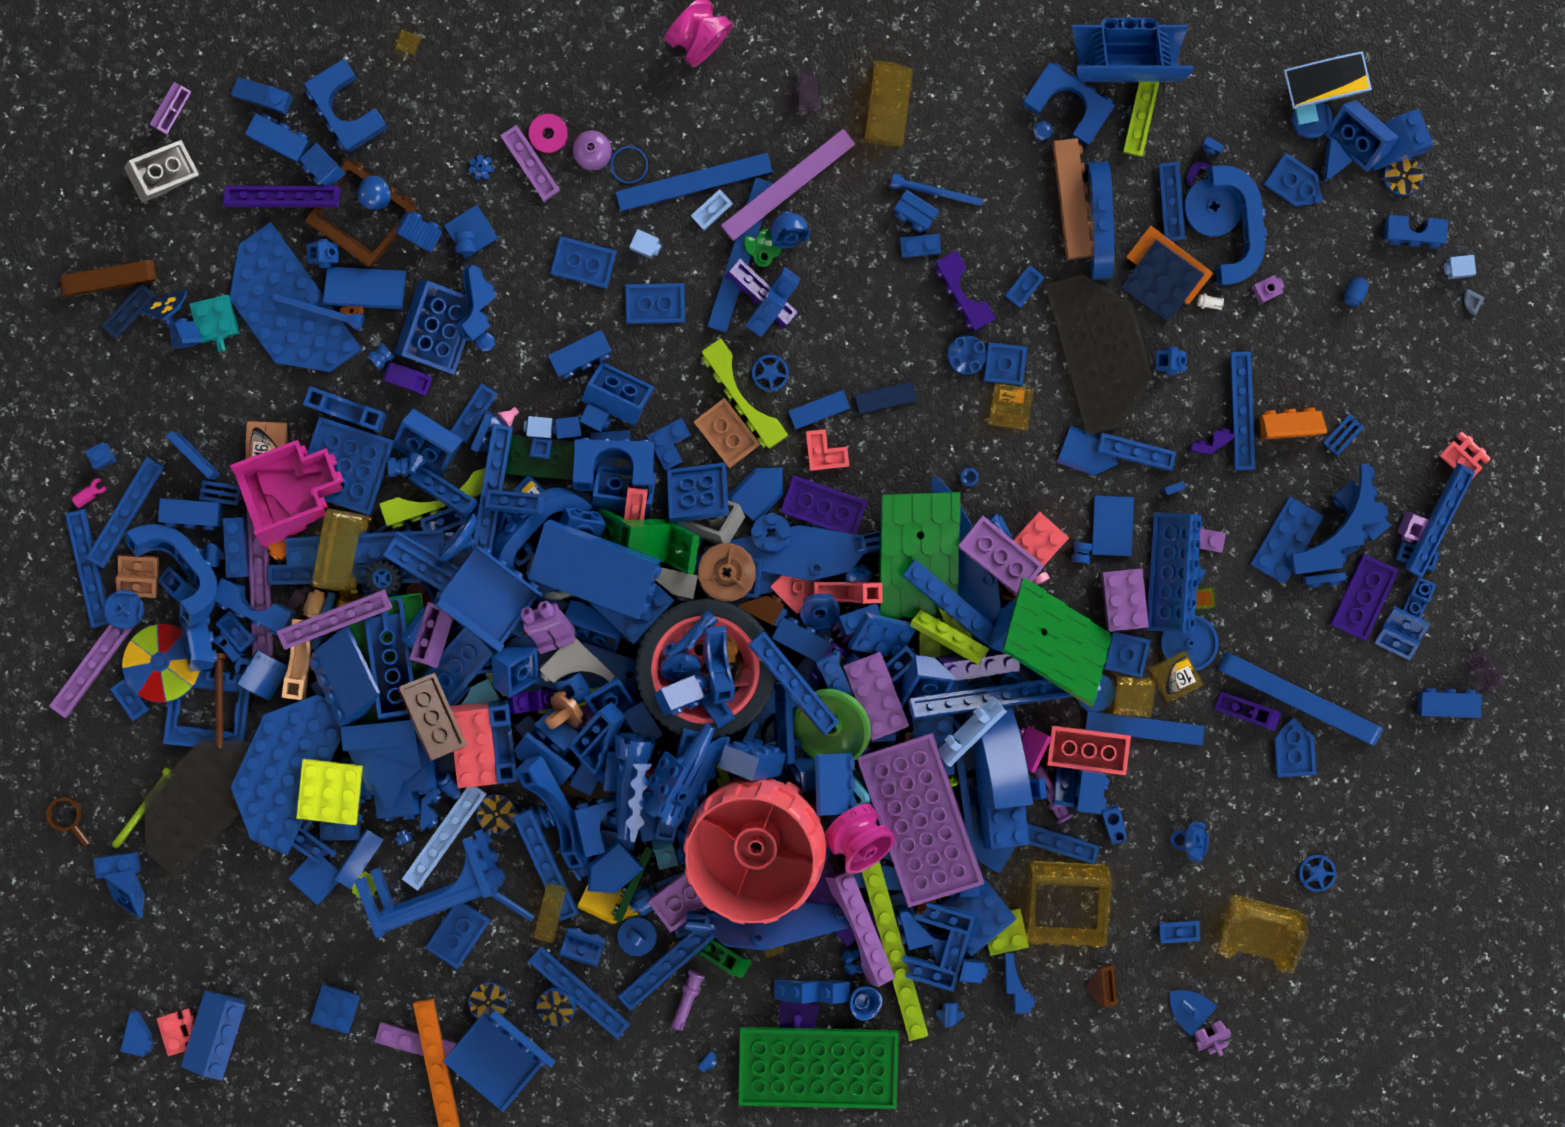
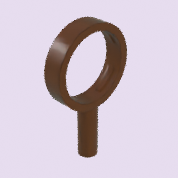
(74, 827)

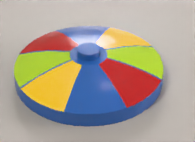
(158, 665)

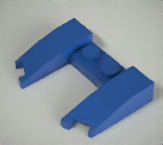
(311, 845)
(960, 926)

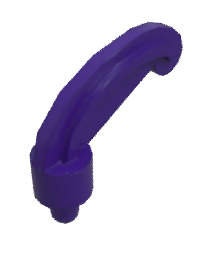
(1194, 170)

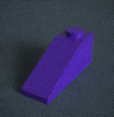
(1247, 711)

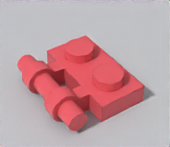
(1455, 454)
(173, 1033)

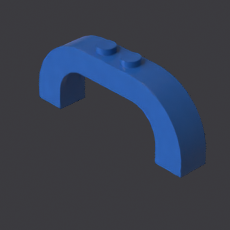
(1100, 181)
(1252, 221)
(524, 525)
(167, 539)

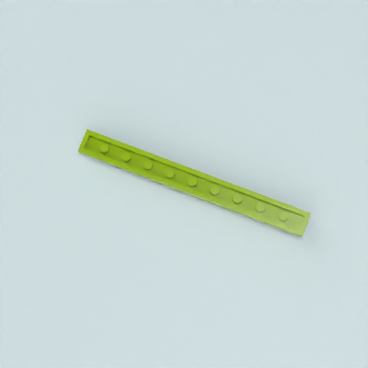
(894, 952)

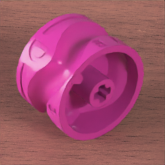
(698, 31)
(859, 838)

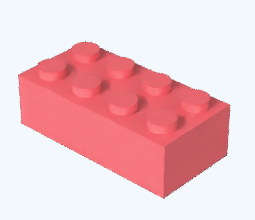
(1040, 539)
(1088, 750)
(475, 761)

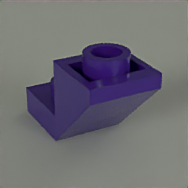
(407, 378)
(1218, 439)
(530, 701)

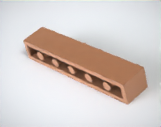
(1072, 199)

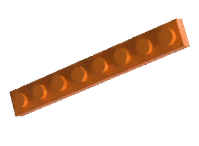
(437, 1070)

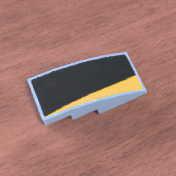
(1327, 80)

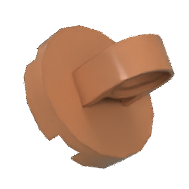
(564, 710)

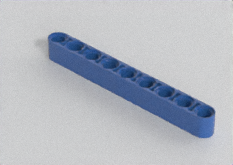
(1300, 699)

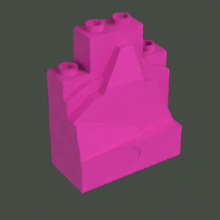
(286, 489)

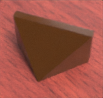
(1102, 987)

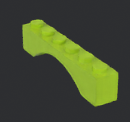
(768, 428)
(400, 510)

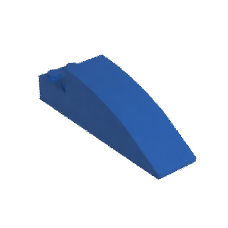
(1002, 784)

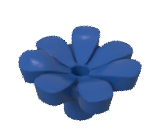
(483, 171)

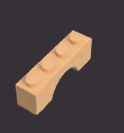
(298, 670)

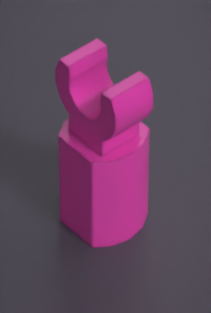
(87, 493)

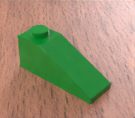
(725, 958)

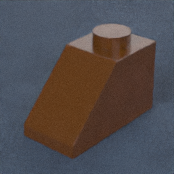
(764, 608)

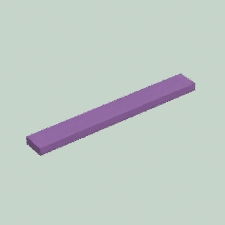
(788, 185)
(259, 589)

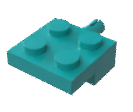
(215, 320)

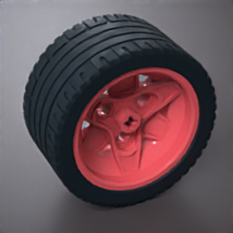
(755, 680)

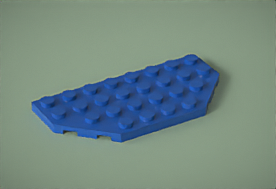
(286, 332)
(272, 767)

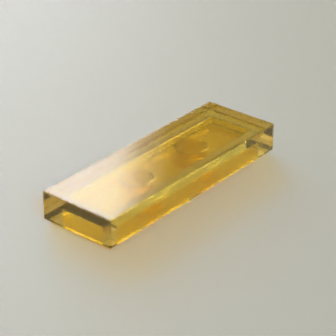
(550, 913)

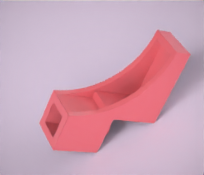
(850, 591)

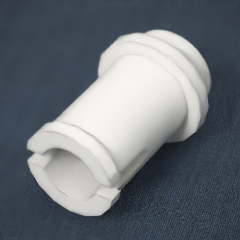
(1210, 302)

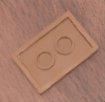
(727, 433)

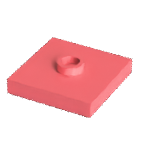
(792, 591)

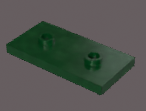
(557, 467)

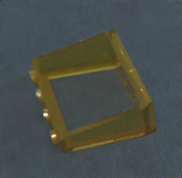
(1073, 875)

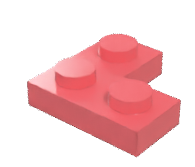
(820, 456)

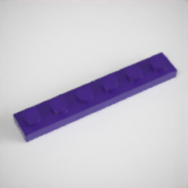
(282, 196)

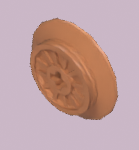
(712, 570)

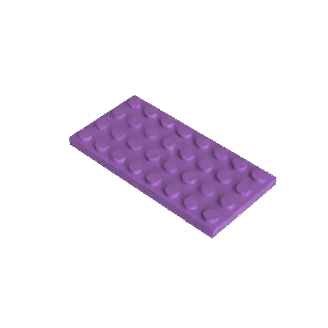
(921, 811)

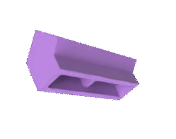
(170, 108)

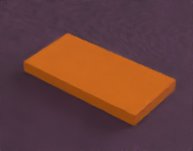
(1147, 241)

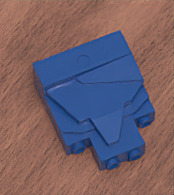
(392, 766)

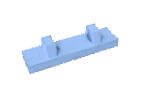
(971, 731)

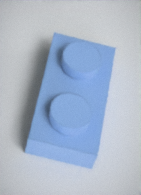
(711, 210)

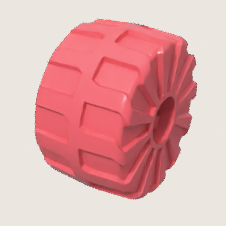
(746, 880)

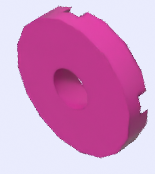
(544, 122)

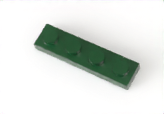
(628, 891)

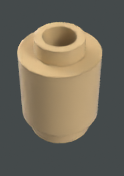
(314, 603)

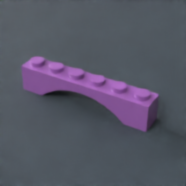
(873, 958)

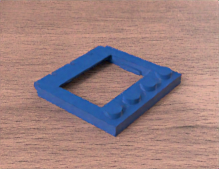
(190, 735)

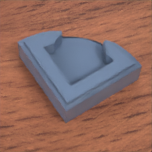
(1472, 301)

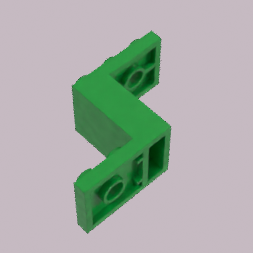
(654, 538)

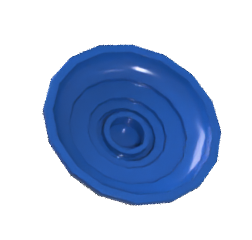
(461, 539)

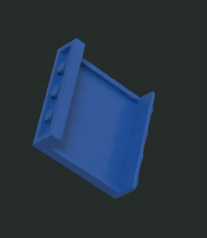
(487, 597)

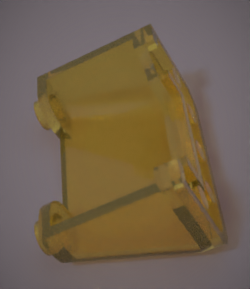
(1264, 932)

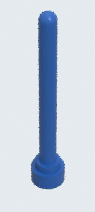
(899, 182)
(355, 321)

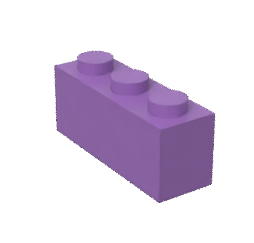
(431, 636)

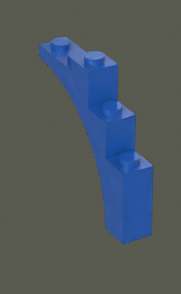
(1364, 511)

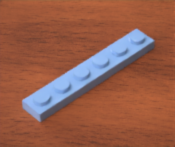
(444, 836)

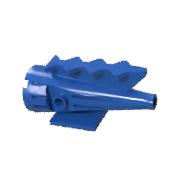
(626, 775)
(685, 779)

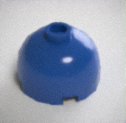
(788, 230)

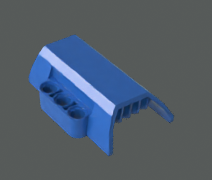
(1130, 51)

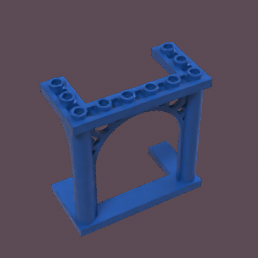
(477, 879)

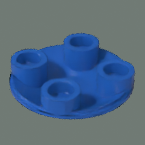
(966, 354)

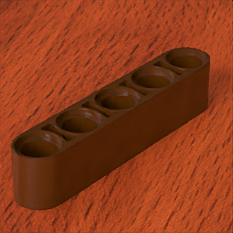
(107, 278)

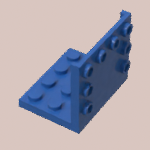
(496, 1058)

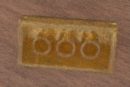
(888, 104)

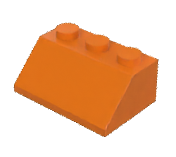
(1291, 424)

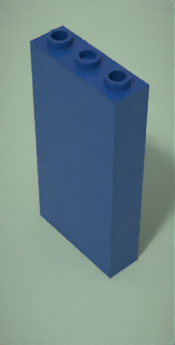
(595, 569)

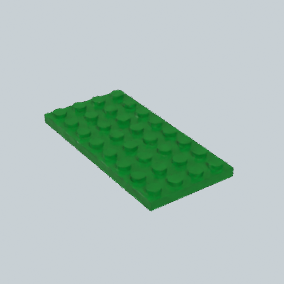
(818, 1067)

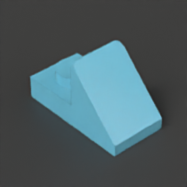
(664, 853)

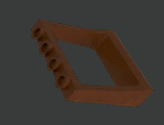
(344, 240)

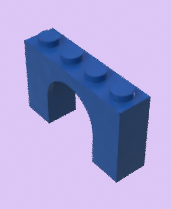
(1056, 80)
(323, 89)
(590, 452)
(589, 818)

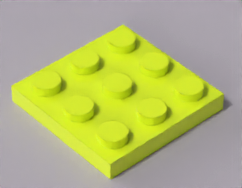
(329, 791)

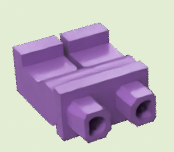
(548, 627)

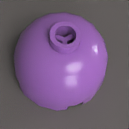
(594, 158)

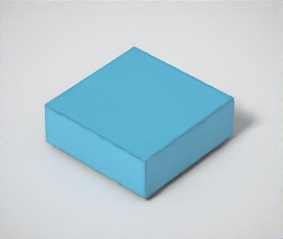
(1306, 114)

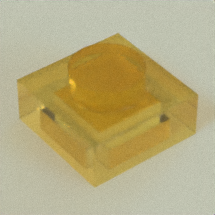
(732, 649)

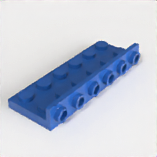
(1174, 572)

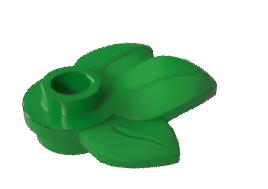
(761, 245)

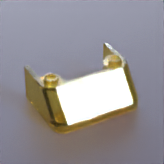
(338, 550)

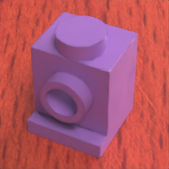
(1261, 291)
(1412, 526)

